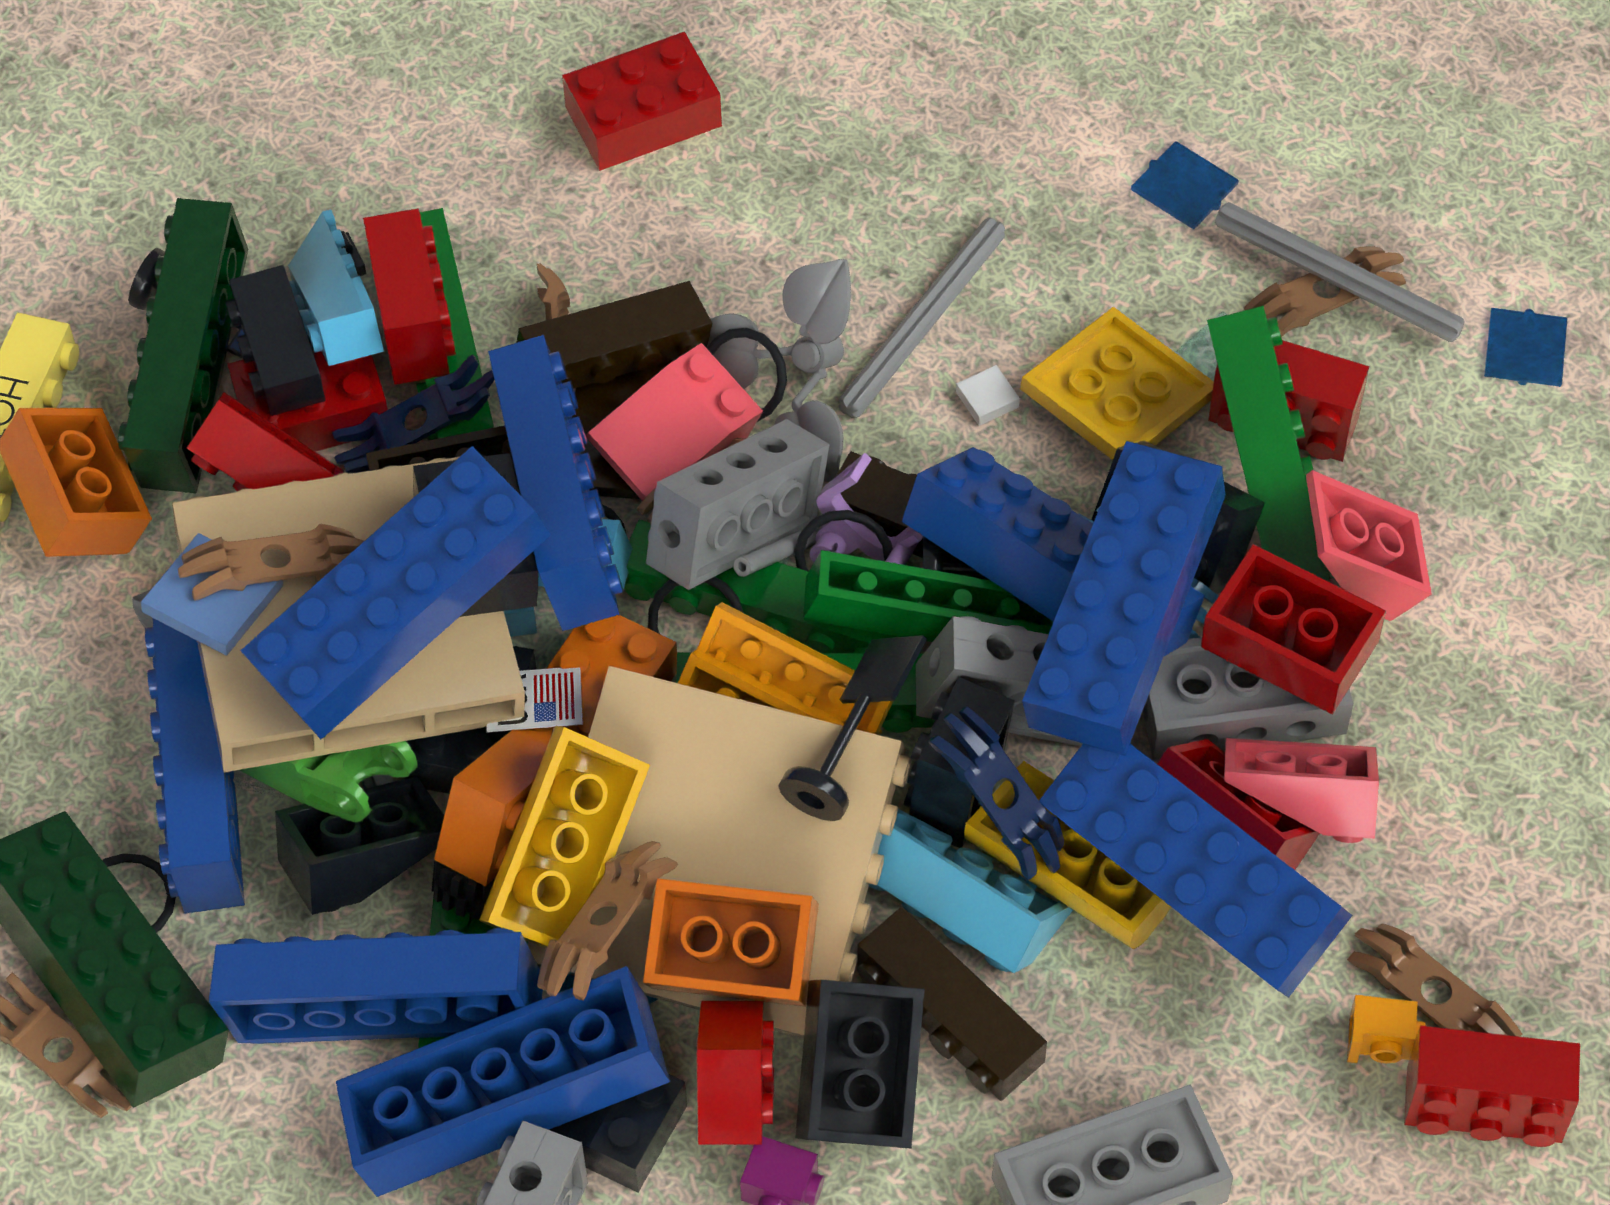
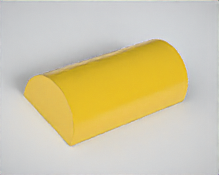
(564, 836)
(1086, 876)

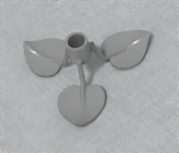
(819, 302)

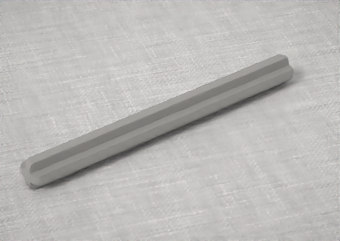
(1339, 272)
(921, 318)

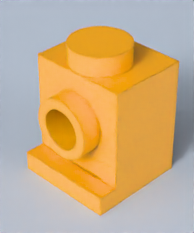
(1382, 1029)

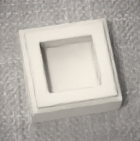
(987, 395)

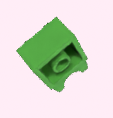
(333, 779)

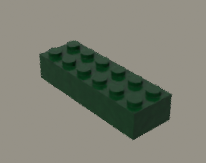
(183, 344)
(105, 962)

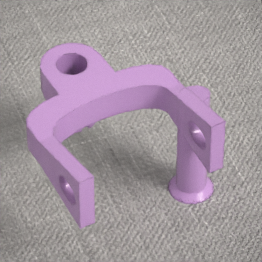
(846, 535)

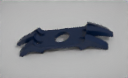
(442, 409)
(981, 772)

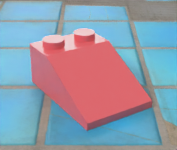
(675, 421)
(1369, 545)
(1312, 783)

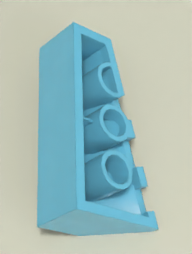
(332, 296)
(966, 895)

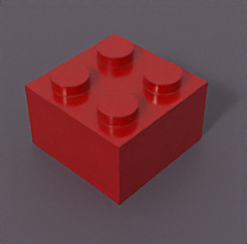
(734, 1072)

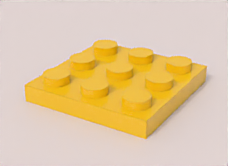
(1118, 385)

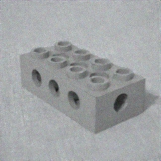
(735, 503)
(985, 655)
(1215, 700)
(1124, 1147)
(537, 1170)

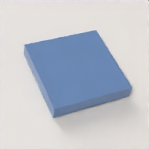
(213, 620)

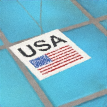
(550, 700)

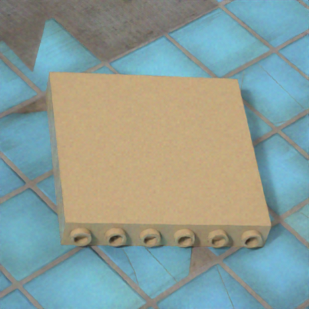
(447, 688)
(726, 823)

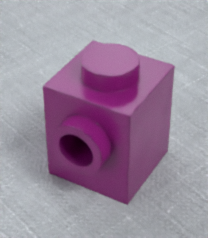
(781, 1175)

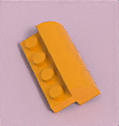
(771, 669)

